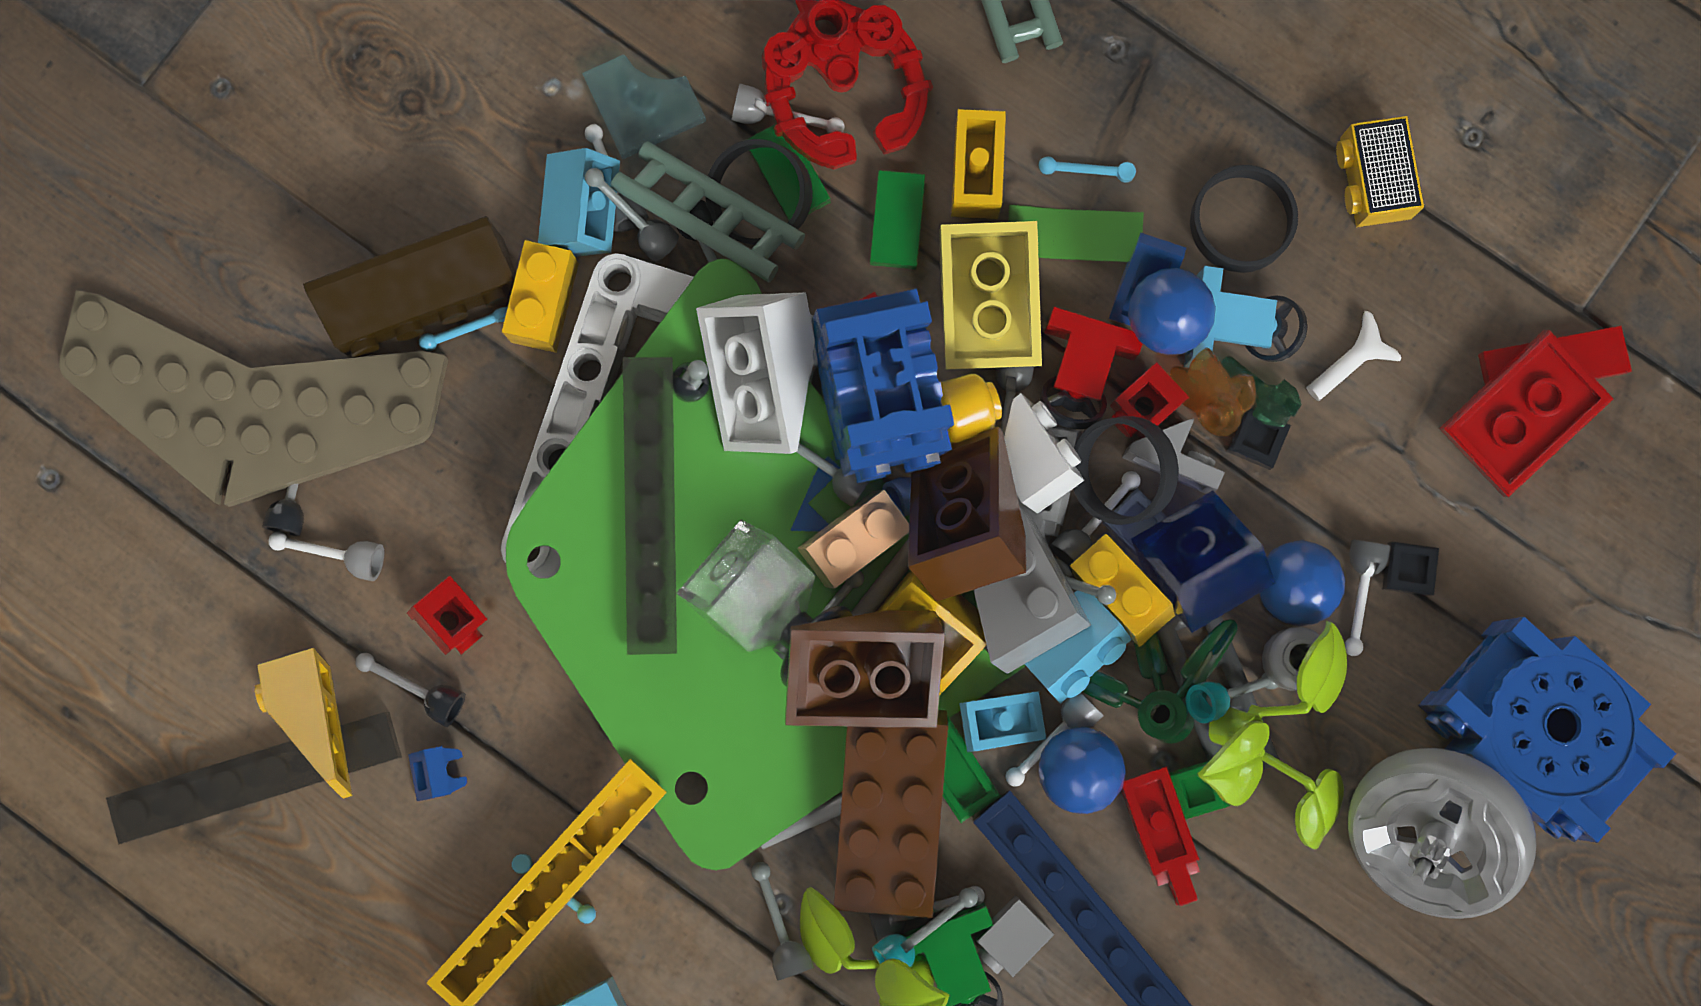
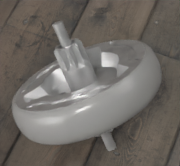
(1454, 808)

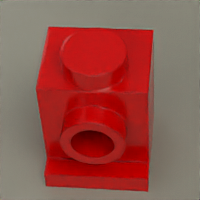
(1155, 388)
(452, 600)

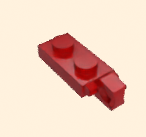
(1163, 832)

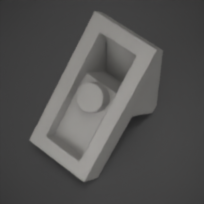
(1194, 469)

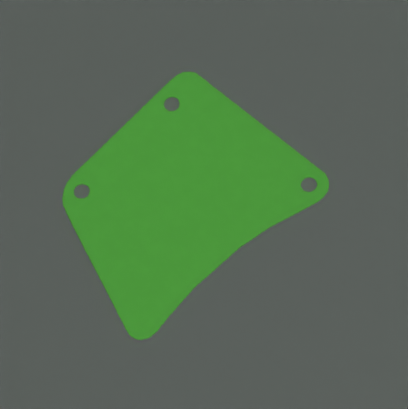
(712, 701)

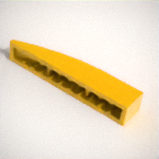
(547, 887)

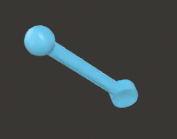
(1124, 172)
(429, 341)
(585, 913)

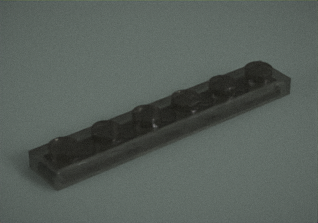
(649, 505)
(243, 781)

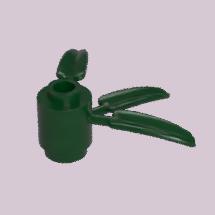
(1153, 665)

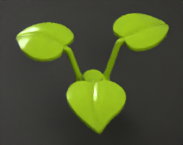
(1243, 735)
(832, 942)

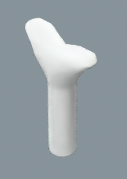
(1366, 348)

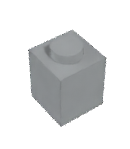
(1013, 938)

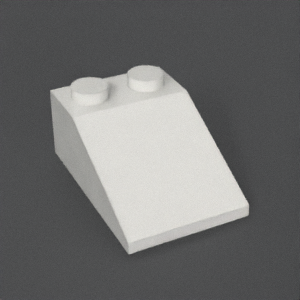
(759, 368)

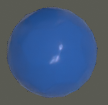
(1172, 311)
(1306, 583)
(1081, 770)

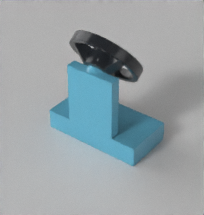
(1249, 321)

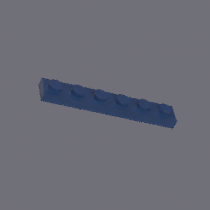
(1076, 905)

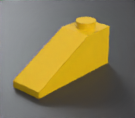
(303, 703)

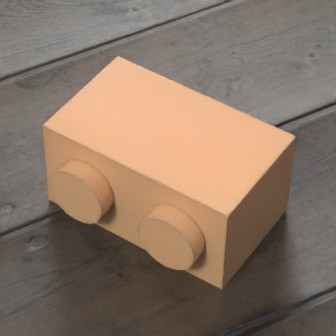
(854, 538)

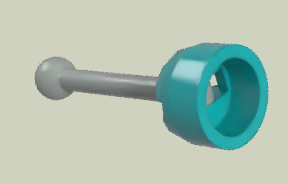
(1211, 700)
(903, 949)

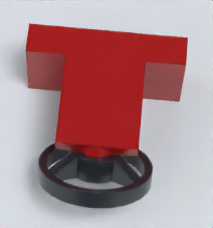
(1084, 364)

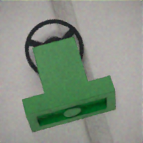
(956, 961)

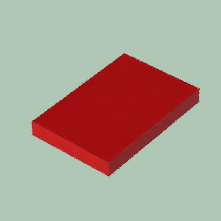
(1526, 413)

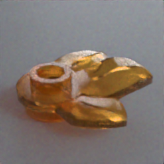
(1214, 394)

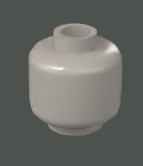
(1279, 662)

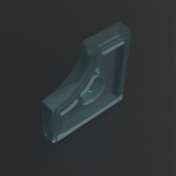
(641, 106)

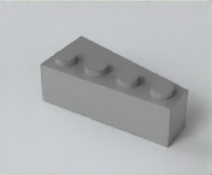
(1031, 609)

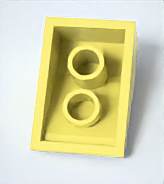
(990, 295)

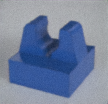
(431, 775)

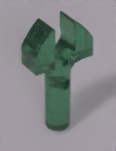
(1273, 402)

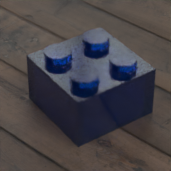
(1203, 560)

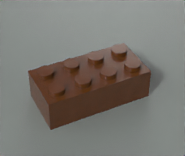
(891, 819)

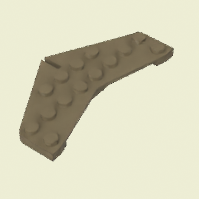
(268, 421)

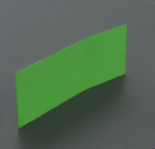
(1082, 233)

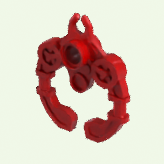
(836, 58)

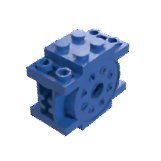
(881, 385)
(1593, 742)

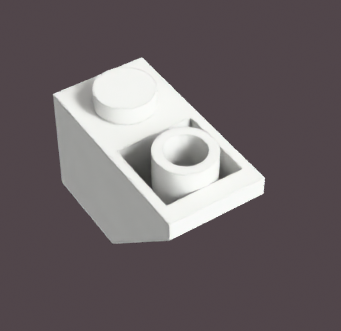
(1038, 461)

